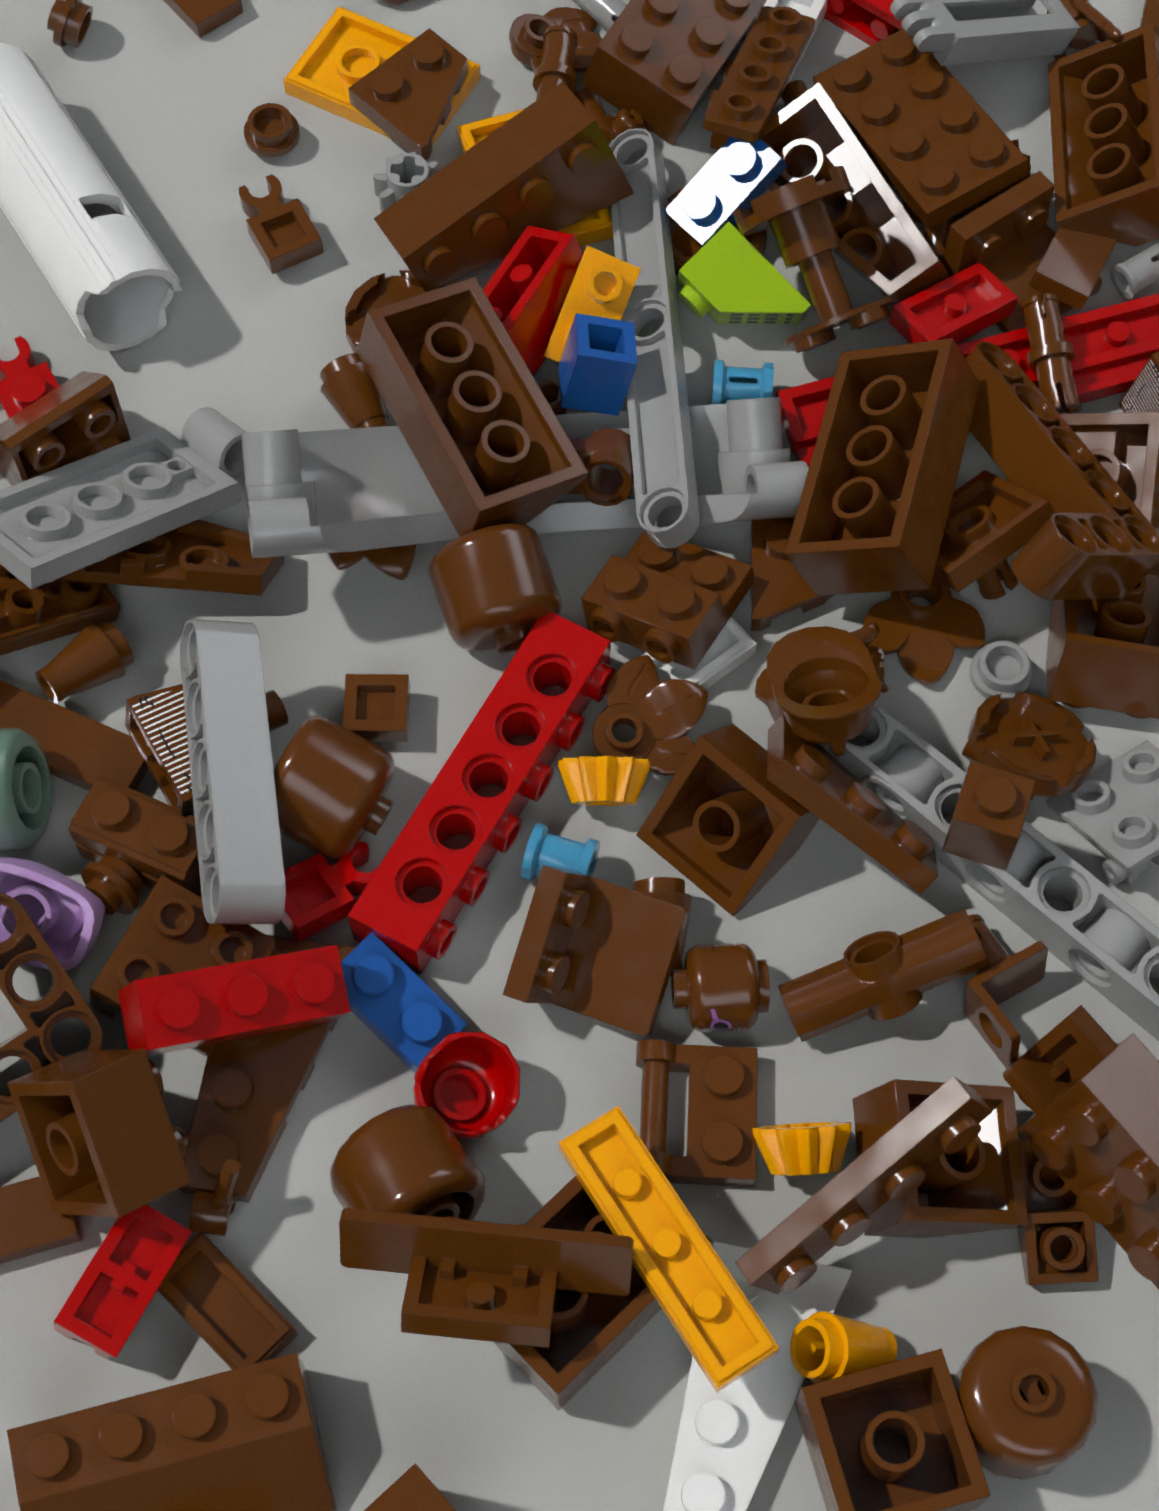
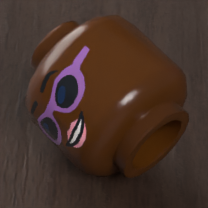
(721, 987)

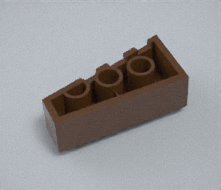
(532, 171)
(870, 219)

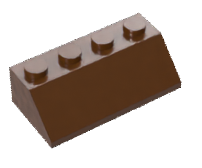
(1108, 138)
(468, 407)
(194, 1446)

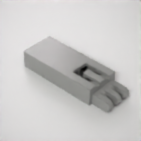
(985, 29)

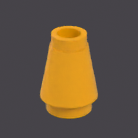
(838, 1346)

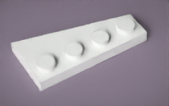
(732, 1433)

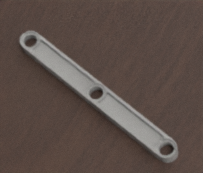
(658, 389)

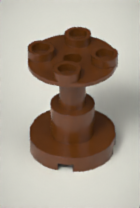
(805, 240)

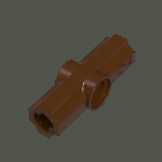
(883, 975)

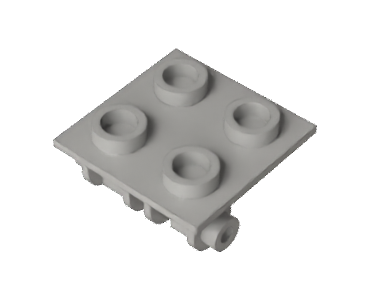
(1119, 812)

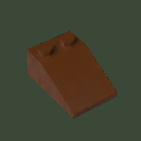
(1107, 651)

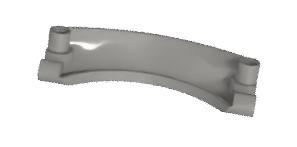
(370, 493)

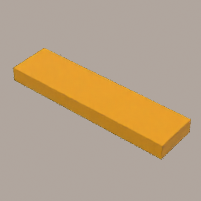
(669, 1249)

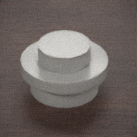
(1001, 669)

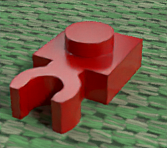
(23, 381)
(323, 893)

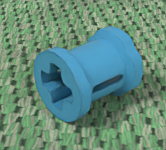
(741, 382)
(557, 851)

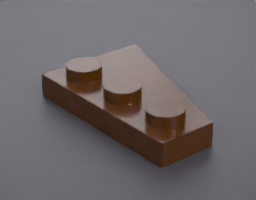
(188, 558)
(849, 807)

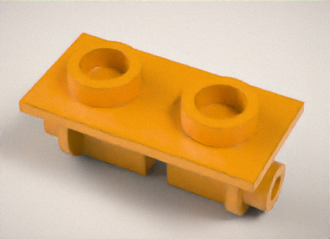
(598, 289)

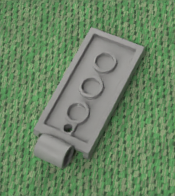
(119, 498)

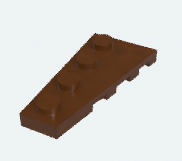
(249, 1094)

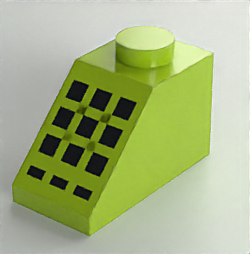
(738, 284)

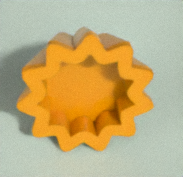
(604, 779)
(803, 1147)

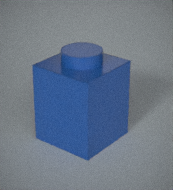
(597, 364)

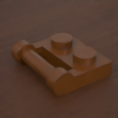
(718, 1116)

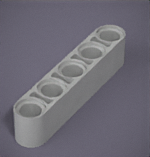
(232, 773)

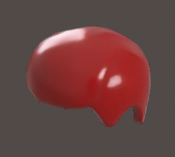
(469, 1083)

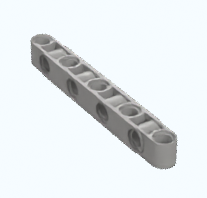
(1101, 935)

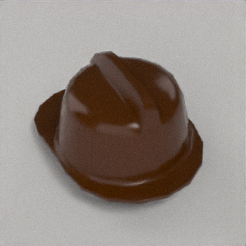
(824, 684)

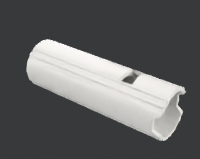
(76, 215)

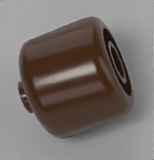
(494, 586)
(331, 787)
(408, 1166)
(1052, 1419)

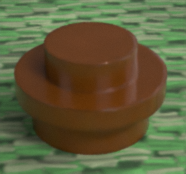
(69, 22)
(271, 130)
(114, 884)

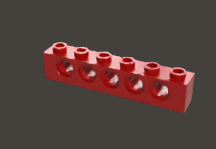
(551, 654)

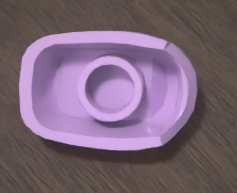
(58, 906)

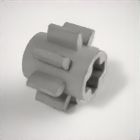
(402, 175)

